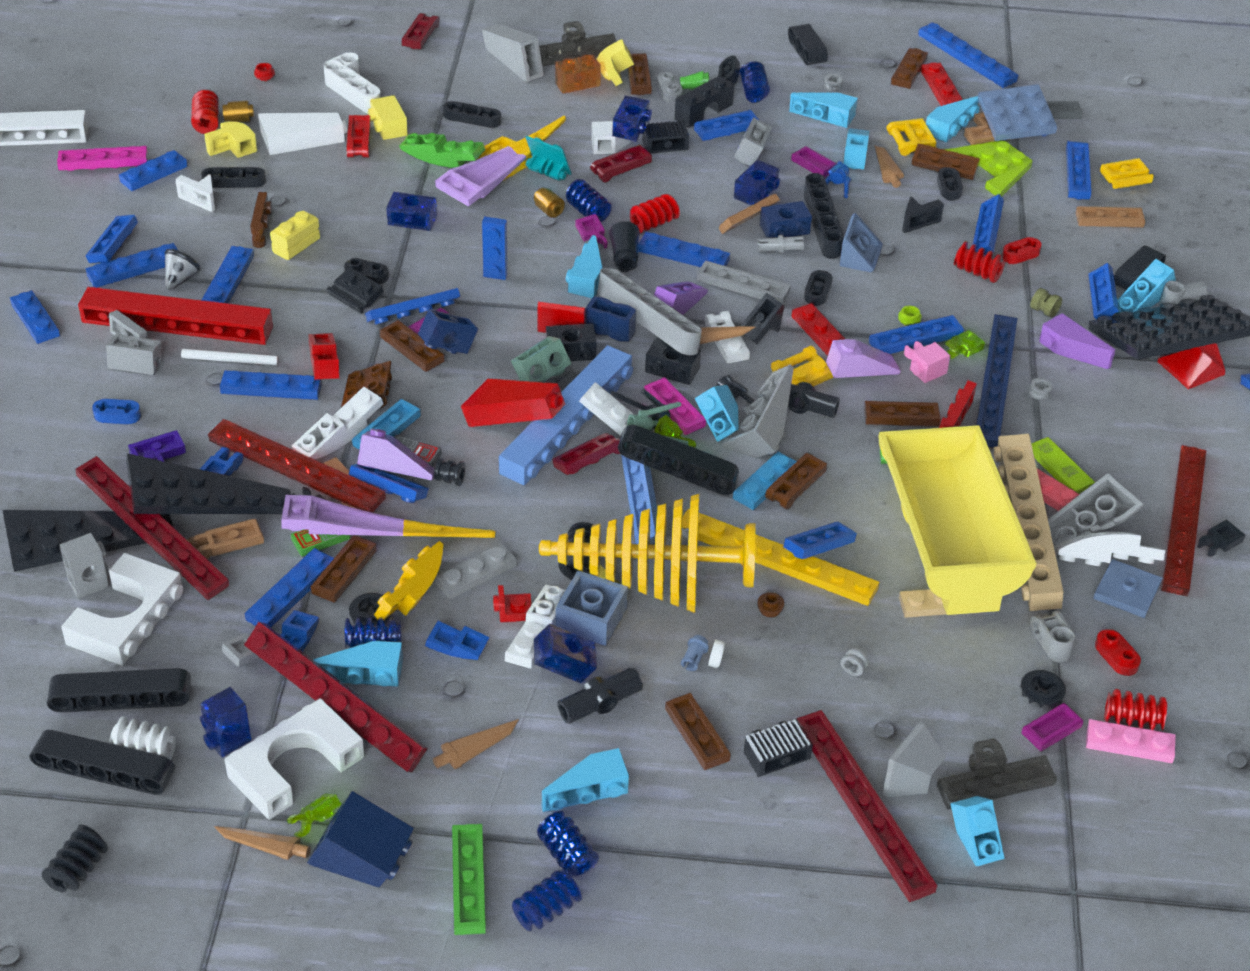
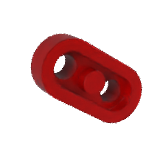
(1116, 650)

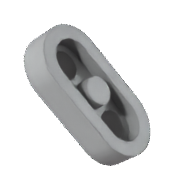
(669, 86)

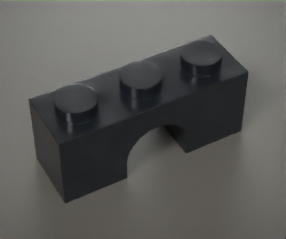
(713, 94)

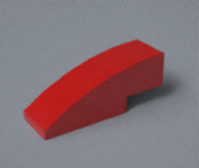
(324, 356)

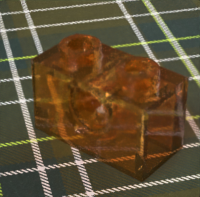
(577, 73)

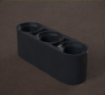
(807, 44)
(1136, 265)

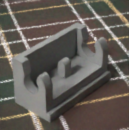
(133, 354)

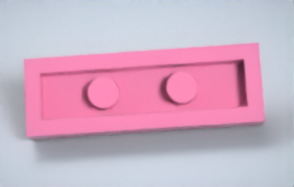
(1130, 741)

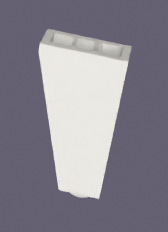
(300, 130)

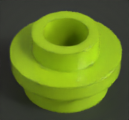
(909, 315)

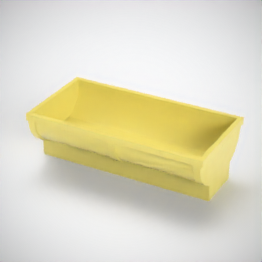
(958, 516)

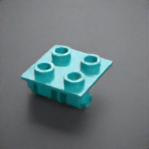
(547, 159)

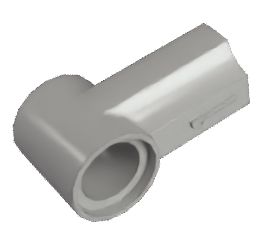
(1176, 291)

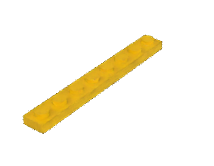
(775, 556)

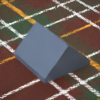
(860, 246)

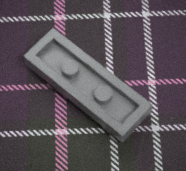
(475, 571)

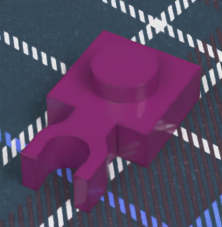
(591, 226)

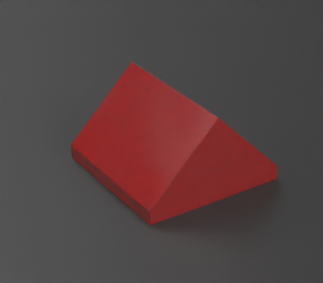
(556, 314)

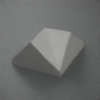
(913, 764)

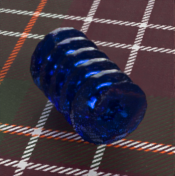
(754, 81)
(587, 200)
(362, 634)
(567, 844)
(546, 898)

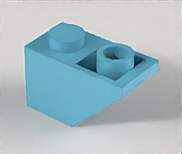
(719, 411)
(978, 829)

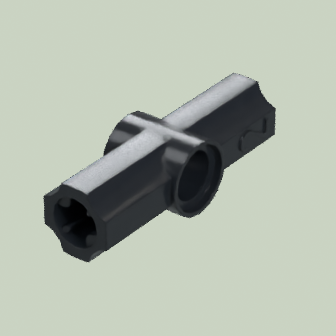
(805, 398)
(600, 695)

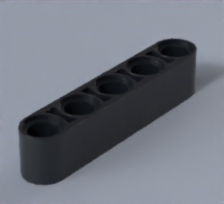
(823, 216)
(678, 459)
(119, 690)
(102, 762)

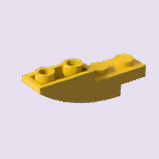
(413, 583)

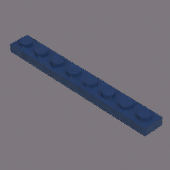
(996, 378)

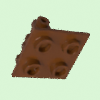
(374, 378)

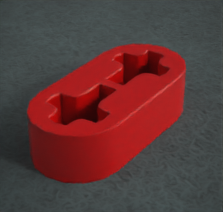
(1021, 250)

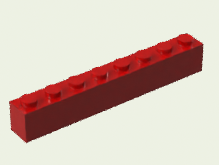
(179, 315)

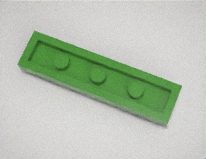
(468, 879)

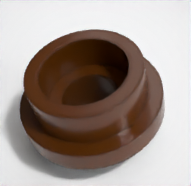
(770, 604)

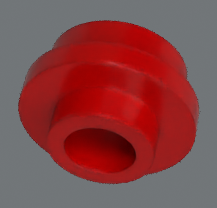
(264, 71)

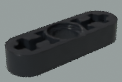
(483, 115)
(245, 177)

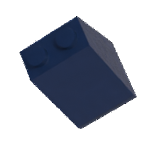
(362, 842)

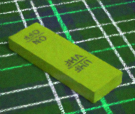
(1061, 465)

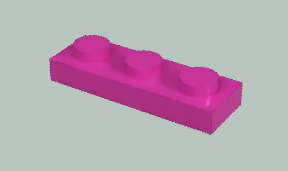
(686, 415)

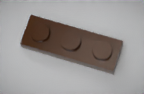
(909, 68)
(639, 75)
(937, 158)
(411, 346)
(901, 413)
(343, 568)
(697, 731)

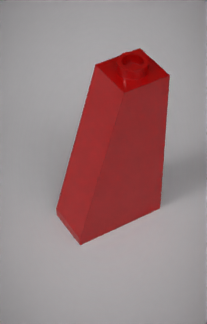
(511, 402)

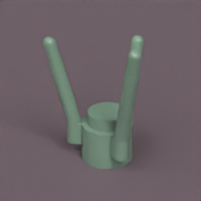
(645, 421)

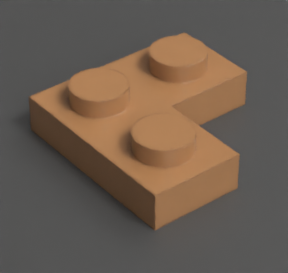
(980, 133)

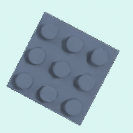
(1017, 112)

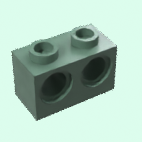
(539, 357)

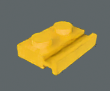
(1126, 173)

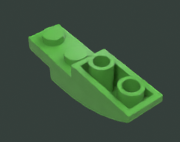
(439, 152)

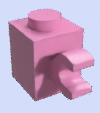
(927, 361)

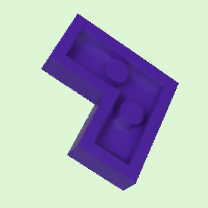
(159, 447)

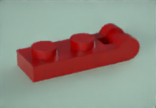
(358, 135)

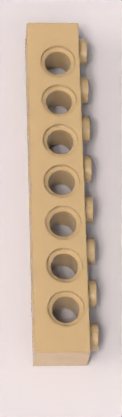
(1023, 487)

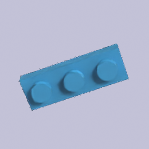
(392, 421)
(753, 490)

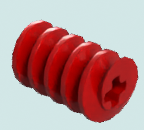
(205, 111)
(654, 212)
(979, 263)
(1136, 709)

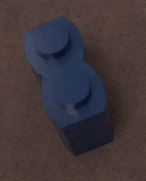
(611, 318)

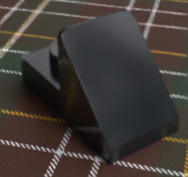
(922, 215)
(764, 316)

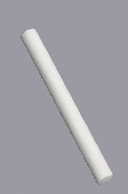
(229, 357)

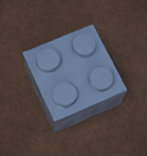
(592, 607)

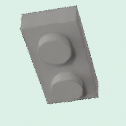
(124, 326)

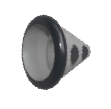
(178, 267)

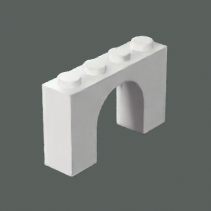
(119, 637)
(311, 728)

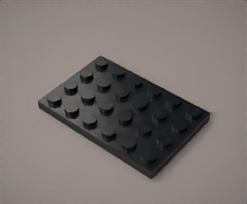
(1172, 327)

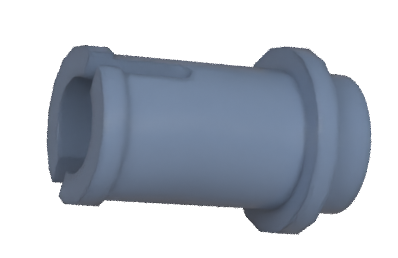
(696, 648)

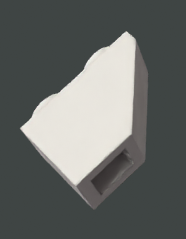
(603, 141)

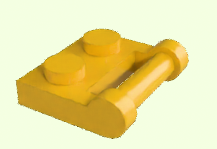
(915, 130)
(813, 372)

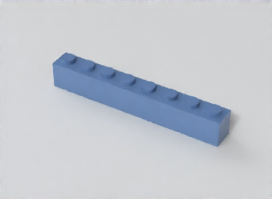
(545, 437)

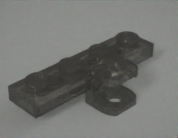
(574, 45)
(994, 777)

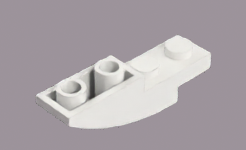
(337, 430)
(1099, 547)
(537, 618)

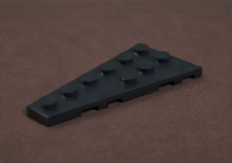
(179, 489)
(37, 534)

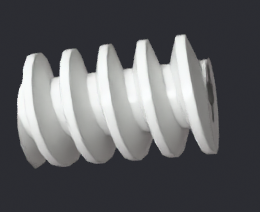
(142, 738)

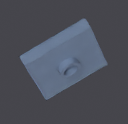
(1128, 588)

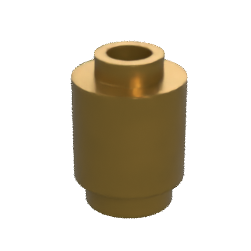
(238, 111)
(549, 202)

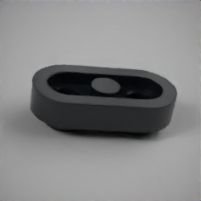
(730, 69)
(949, 183)
(374, 271)
(818, 287)

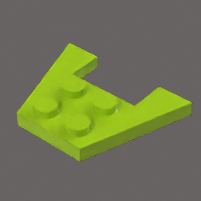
(1000, 161)

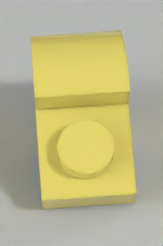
(614, 60)
(233, 137)

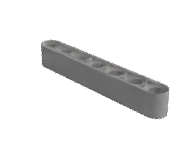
(651, 311)

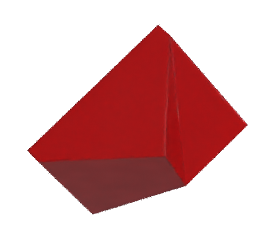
(1194, 365)

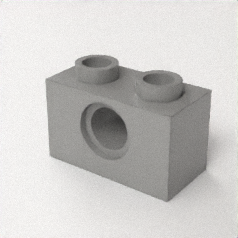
(752, 142)
(85, 565)

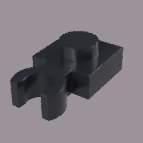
(1221, 536)

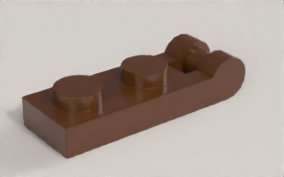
(260, 219)
(796, 480)

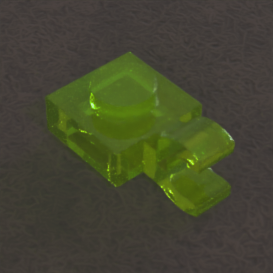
(964, 343)
(671, 429)
(318, 810)

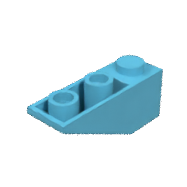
(826, 107)
(950, 118)
(856, 148)
(585, 274)
(1147, 288)
(366, 664)
(592, 779)

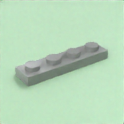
(742, 282)

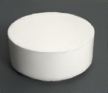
(716, 654)

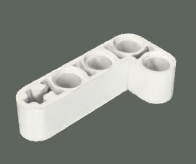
(344, 78)

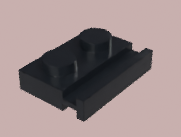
(355, 290)

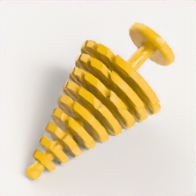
(659, 551)

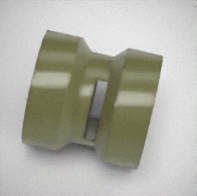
(1046, 302)

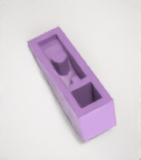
(858, 359)

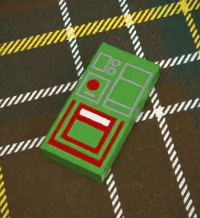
(306, 542)

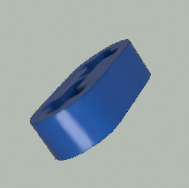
(116, 411)

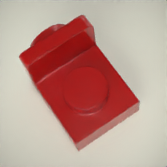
(511, 606)

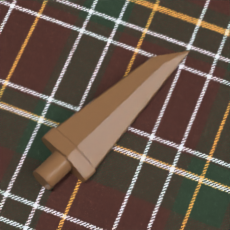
(889, 169)
(712, 334)
(468, 747)
(271, 843)

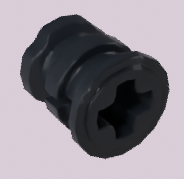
(450, 471)

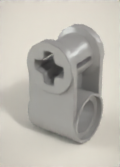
(1053, 635)

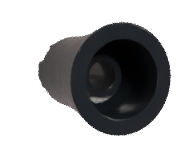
(624, 241)

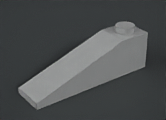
(764, 418)
(1094, 510)

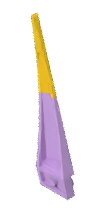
(481, 176)
(336, 519)

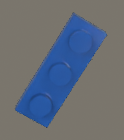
(724, 125)
(153, 170)
(111, 239)
(494, 248)
(1103, 291)
(34, 317)
(389, 483)
(819, 540)

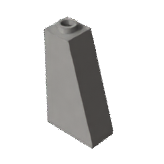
(515, 49)

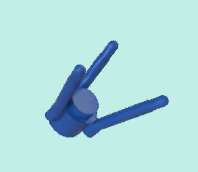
(839, 175)

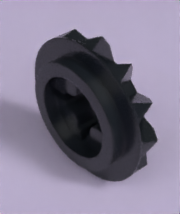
(360, 606)
(1045, 680)

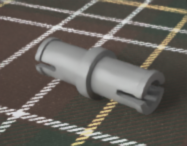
(780, 244)

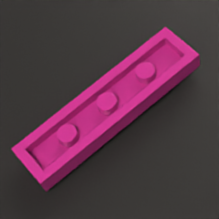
(102, 158)

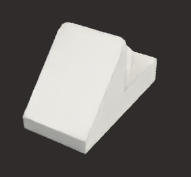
(196, 192)

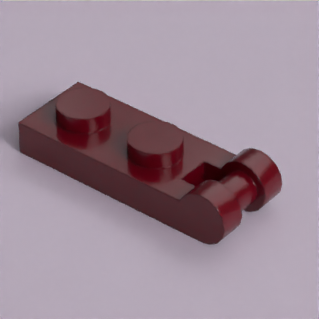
(420, 31)
(620, 162)
(586, 453)

